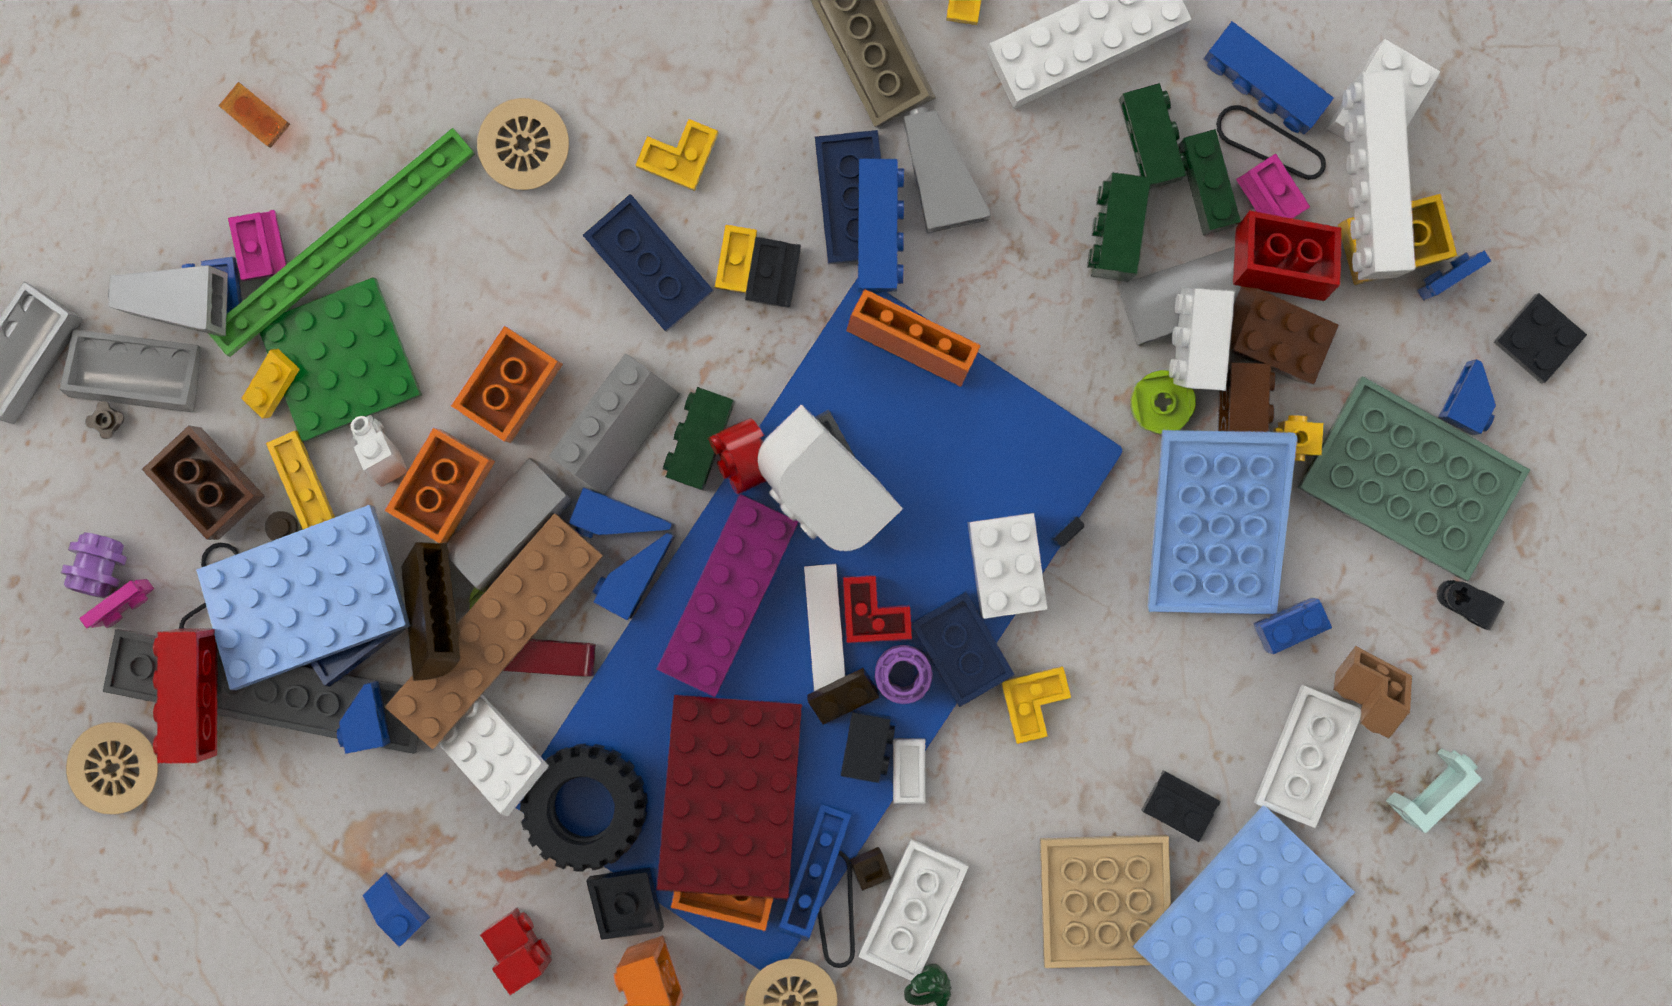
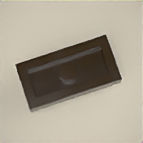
(843, 696)

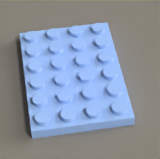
(1220, 521)
(302, 597)
(1244, 916)

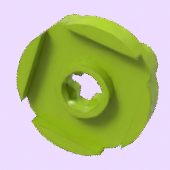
(1151, 417)

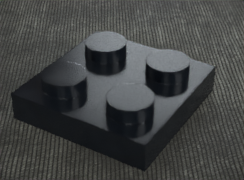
(1540, 338)
(625, 903)

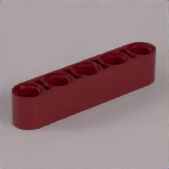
(555, 658)

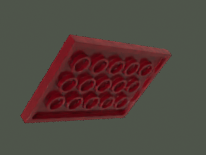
(730, 797)

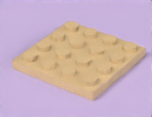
(1101, 897)

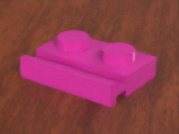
(1273, 189)
(257, 245)
(109, 610)

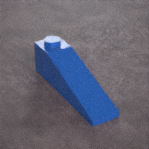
(814, 873)

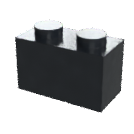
(866, 746)

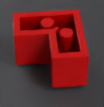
(866, 620)
(517, 950)

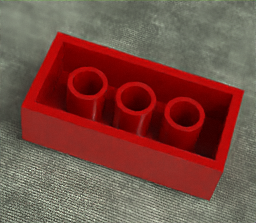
(185, 695)

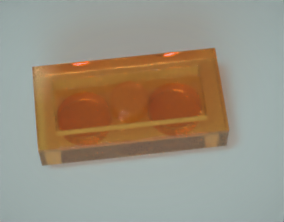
(254, 115)

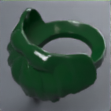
(931, 980)

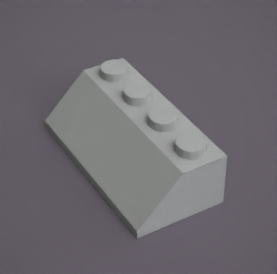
(614, 424)

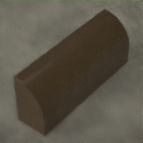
(430, 611)

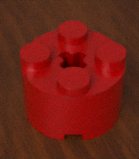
(739, 452)

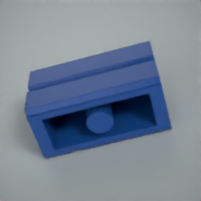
(1292, 625)

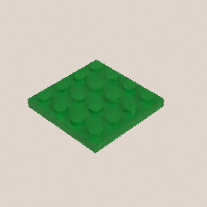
(345, 358)

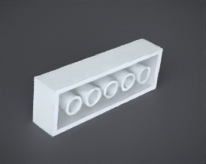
(1080, 42)
(1379, 175)

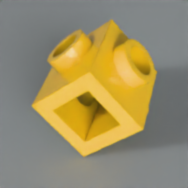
(1308, 433)

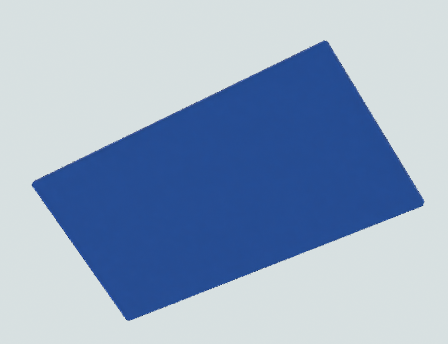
(947, 462)

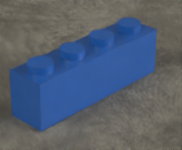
(1268, 79)
(878, 225)

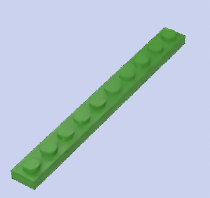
(343, 241)

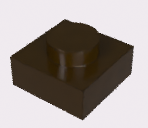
(870, 868)

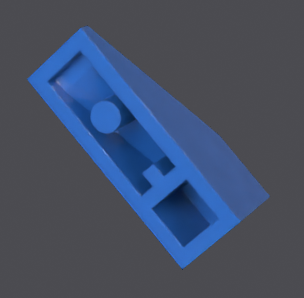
(606, 516)
(628, 582)

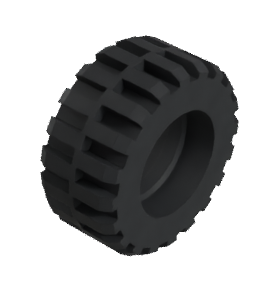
(577, 850)

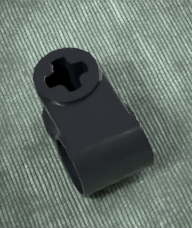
(1473, 604)

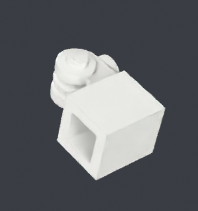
(376, 451)

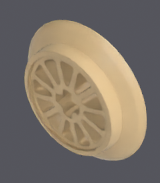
(499, 120)
(79, 771)
(802, 969)

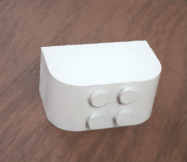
(824, 484)

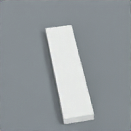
(824, 624)

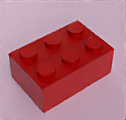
(1287, 256)

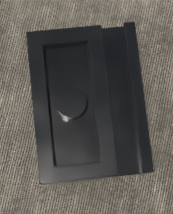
(773, 272)
(1180, 806)

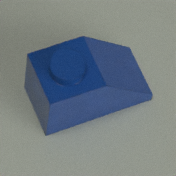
(1470, 401)
(364, 721)
(394, 909)

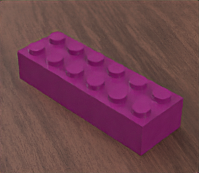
(727, 595)

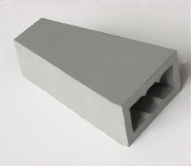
(942, 179)
(179, 297)

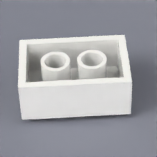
(1417, 80)
(1202, 338)
(1007, 565)

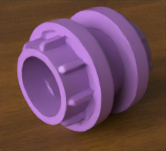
(93, 565)
(893, 691)

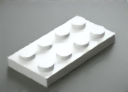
(493, 756)
(1308, 756)
(913, 910)

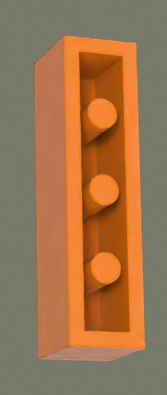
(912, 337)

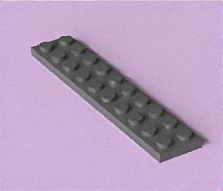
(287, 700)

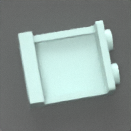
(1440, 794)

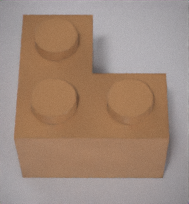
(1378, 687)

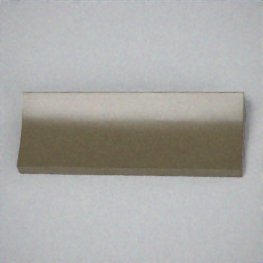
(875, 56)

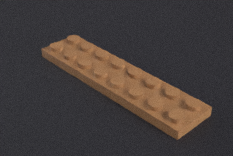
(498, 629)

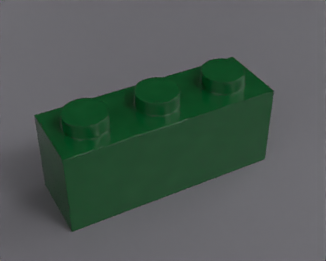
(1153, 135)
(1209, 182)
(693, 453)

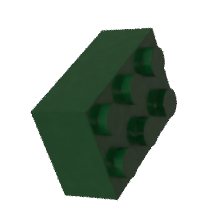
(1119, 226)

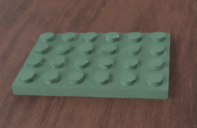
(1414, 478)

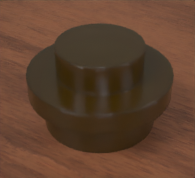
(280, 525)

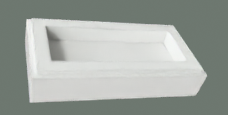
(908, 770)

